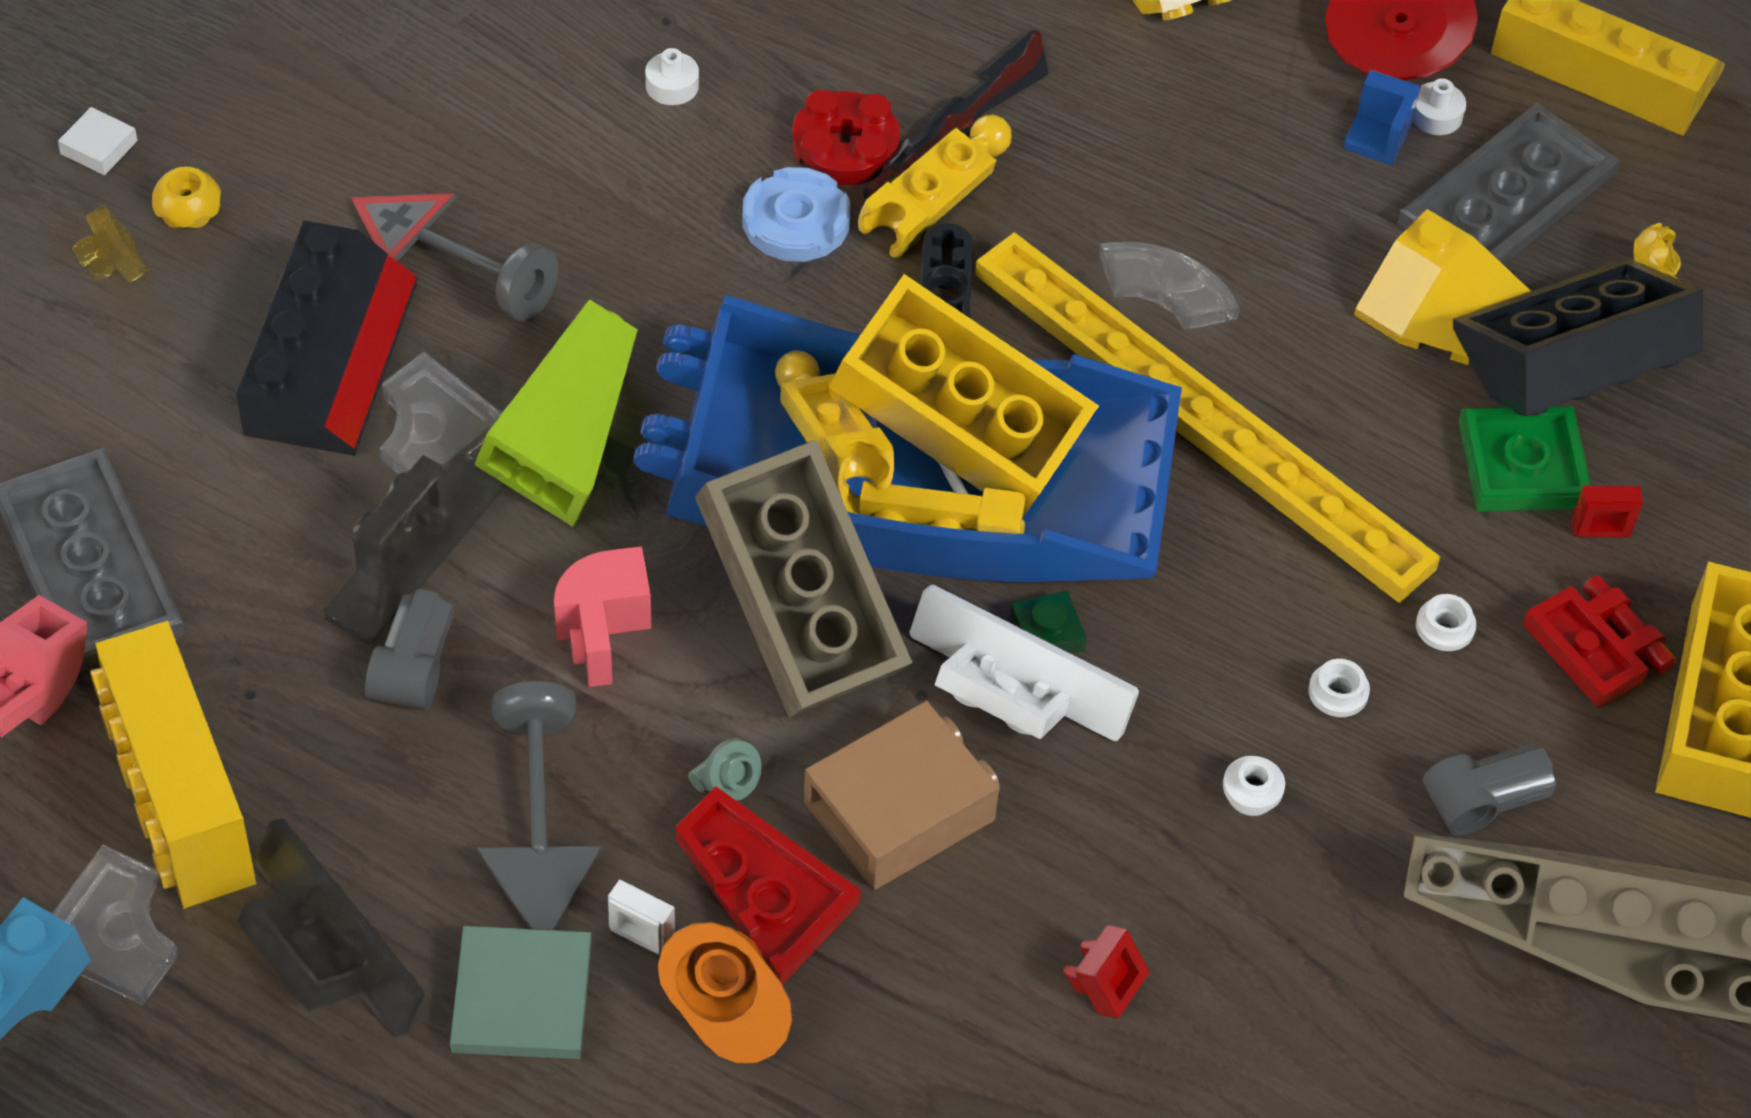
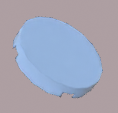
(796, 214)

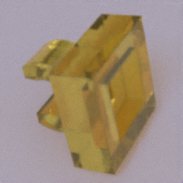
(109, 248)

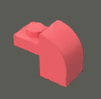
(600, 598)
(38, 661)

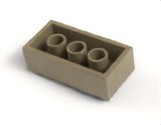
(802, 578)

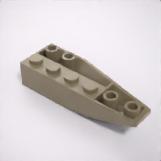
(1624, 924)

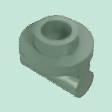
(731, 767)

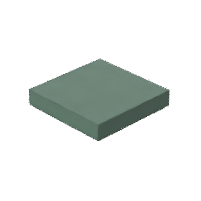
(521, 992)

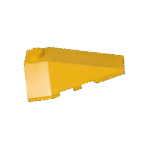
(1429, 280)

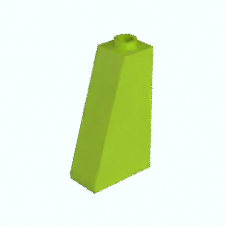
(560, 419)

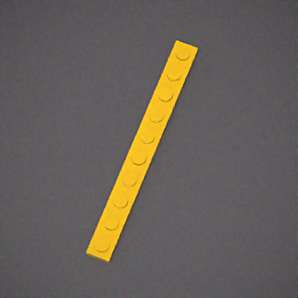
(1213, 420)

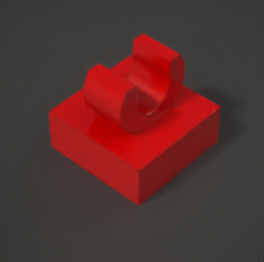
(1109, 971)

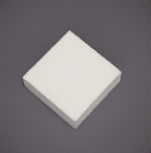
(97, 141)
(640, 917)

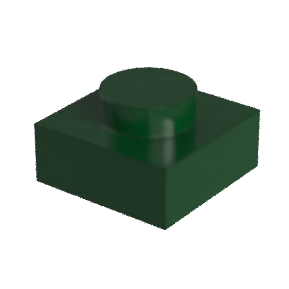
(1052, 620)

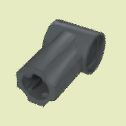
(409, 663)
(1475, 792)

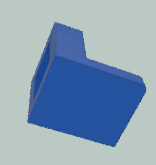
(1382, 117)

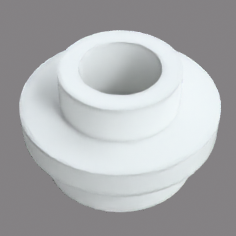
(1446, 610)
(1340, 675)
(1250, 798)

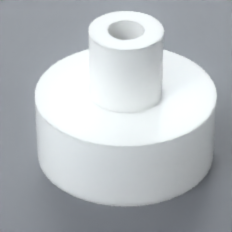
(672, 77)
(1439, 108)

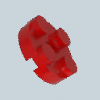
(835, 113)

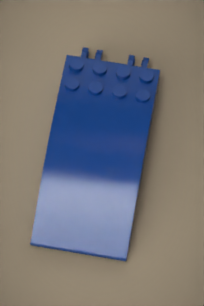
(1088, 523)

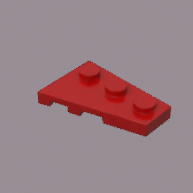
(765, 881)

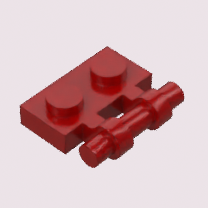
(1589, 649)

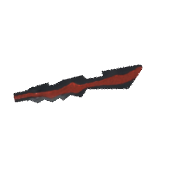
(1005, 77)

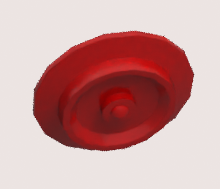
(1401, 35)

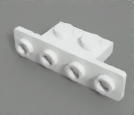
(1016, 672)

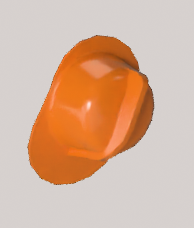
(725, 991)

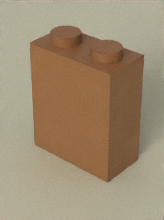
(901, 794)

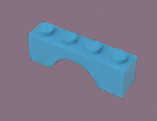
(37, 962)

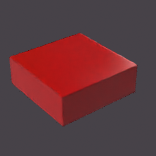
(1606, 511)

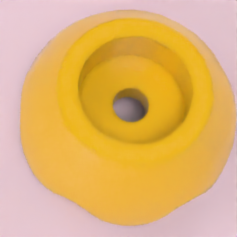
(186, 197)
(1656, 250)

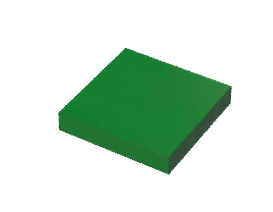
(1523, 459)

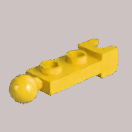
(935, 182)
(840, 427)
(992, 512)

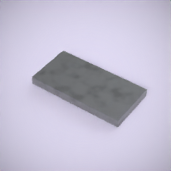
(1517, 183)
(87, 549)

